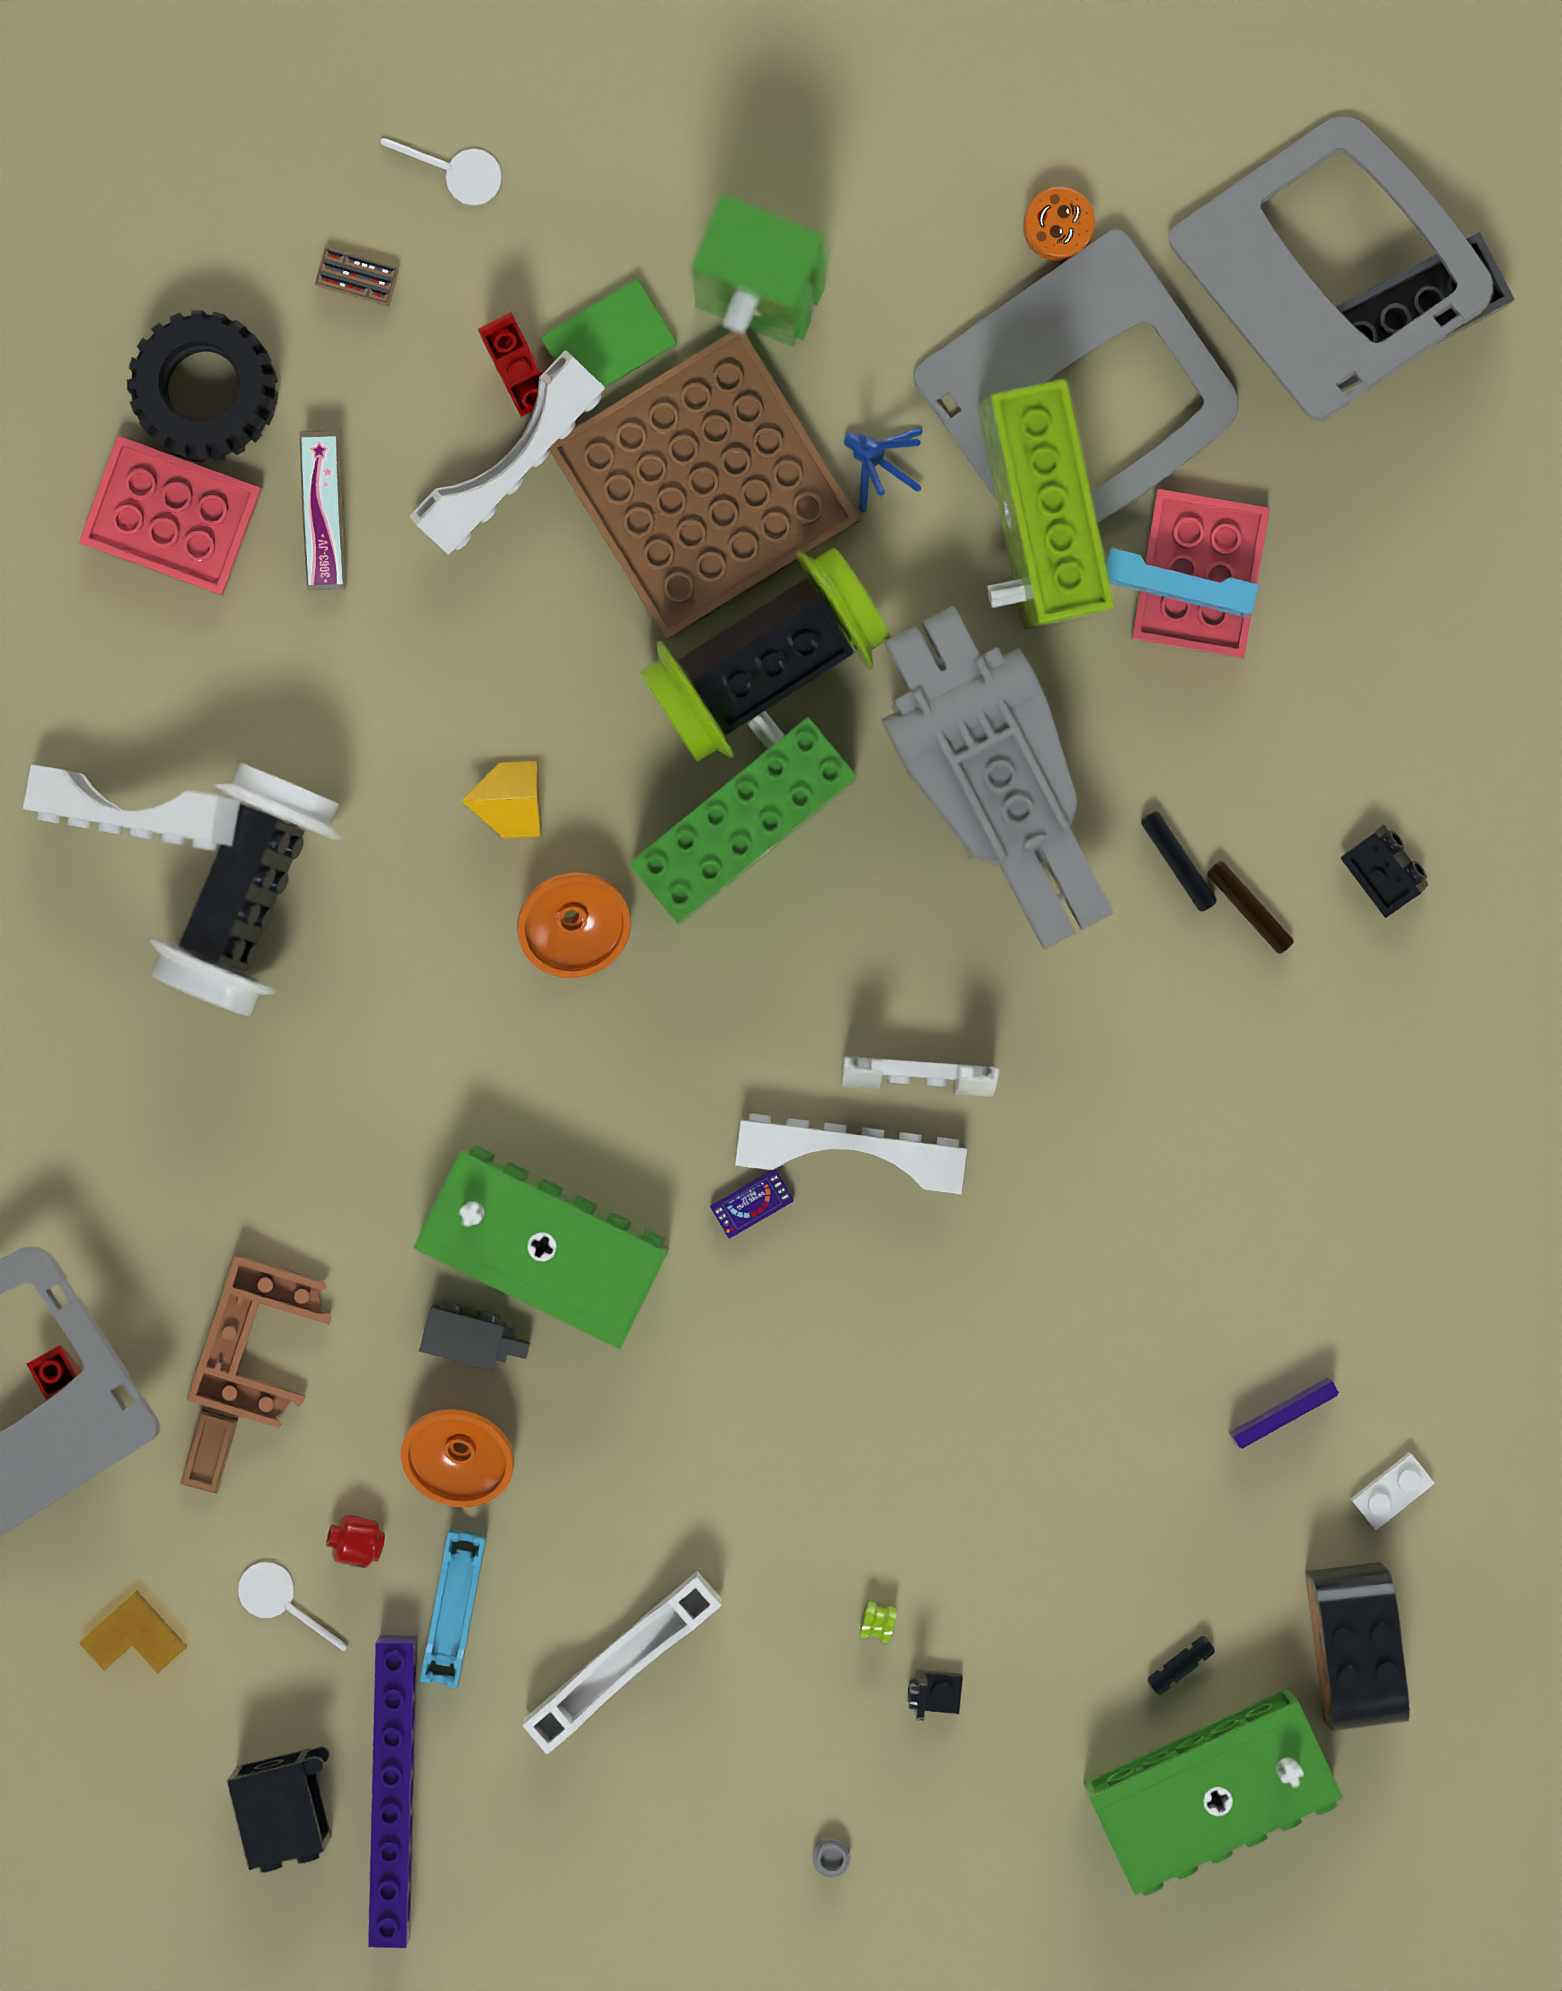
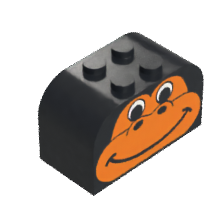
(1358, 1646)

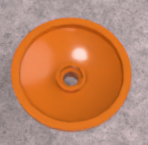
(577, 943)
(453, 1471)

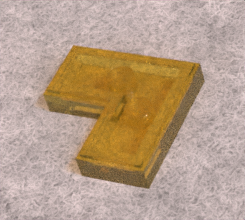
(134, 1625)

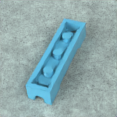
(1229, 596)
(453, 1608)

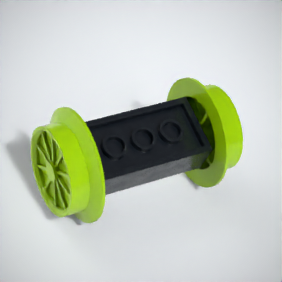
(767, 654)

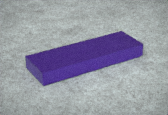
(1284, 1413)

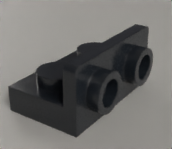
(1385, 870)

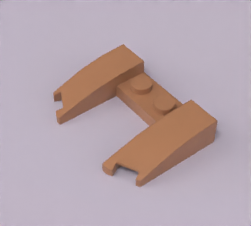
(216, 1374)

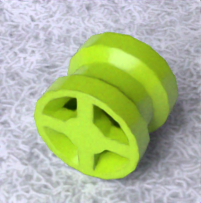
(878, 1622)

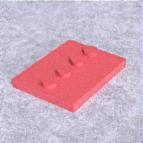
(170, 515)
(1205, 541)

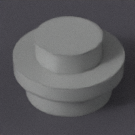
(831, 1857)

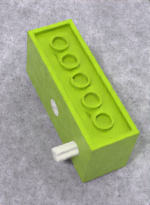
(1044, 507)

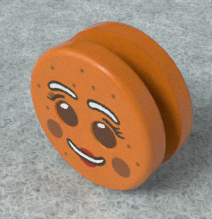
(1058, 224)

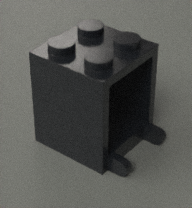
(281, 1808)

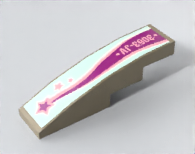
(322, 509)

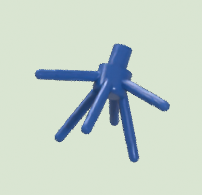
(871, 454)

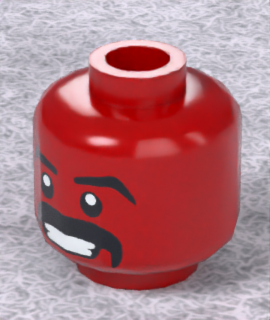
(355, 1541)

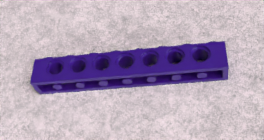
(392, 1791)

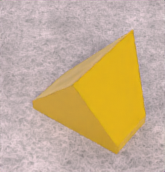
(508, 799)

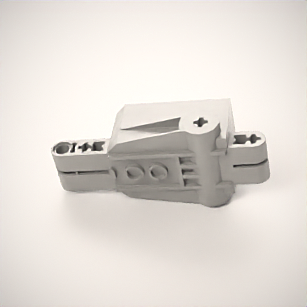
(993, 768)

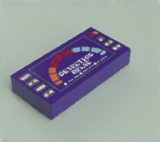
(752, 1203)

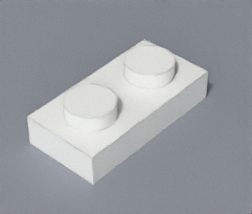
(1392, 1491)

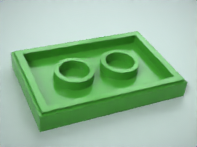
(613, 335)

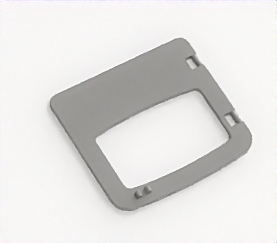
(1279, 306)
(1055, 325)
(82, 1424)

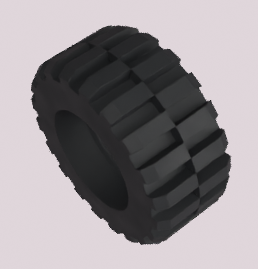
(172, 345)

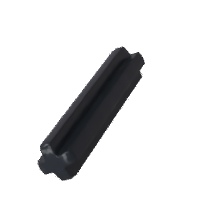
(1178, 861)

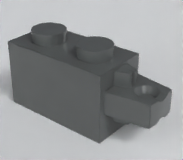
(469, 1337)

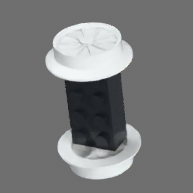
(242, 891)

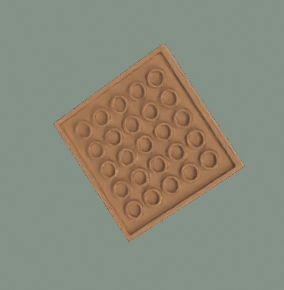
(703, 483)

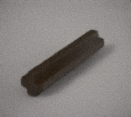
(1250, 907)

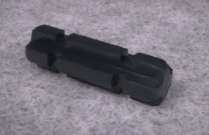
(1181, 1665)

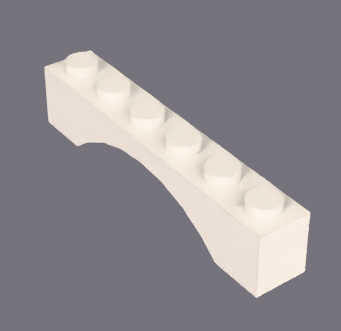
(456, 510)
(190, 815)
(929, 1164)
(621, 1661)

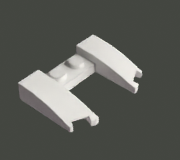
(968, 1078)

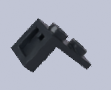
(934, 1693)

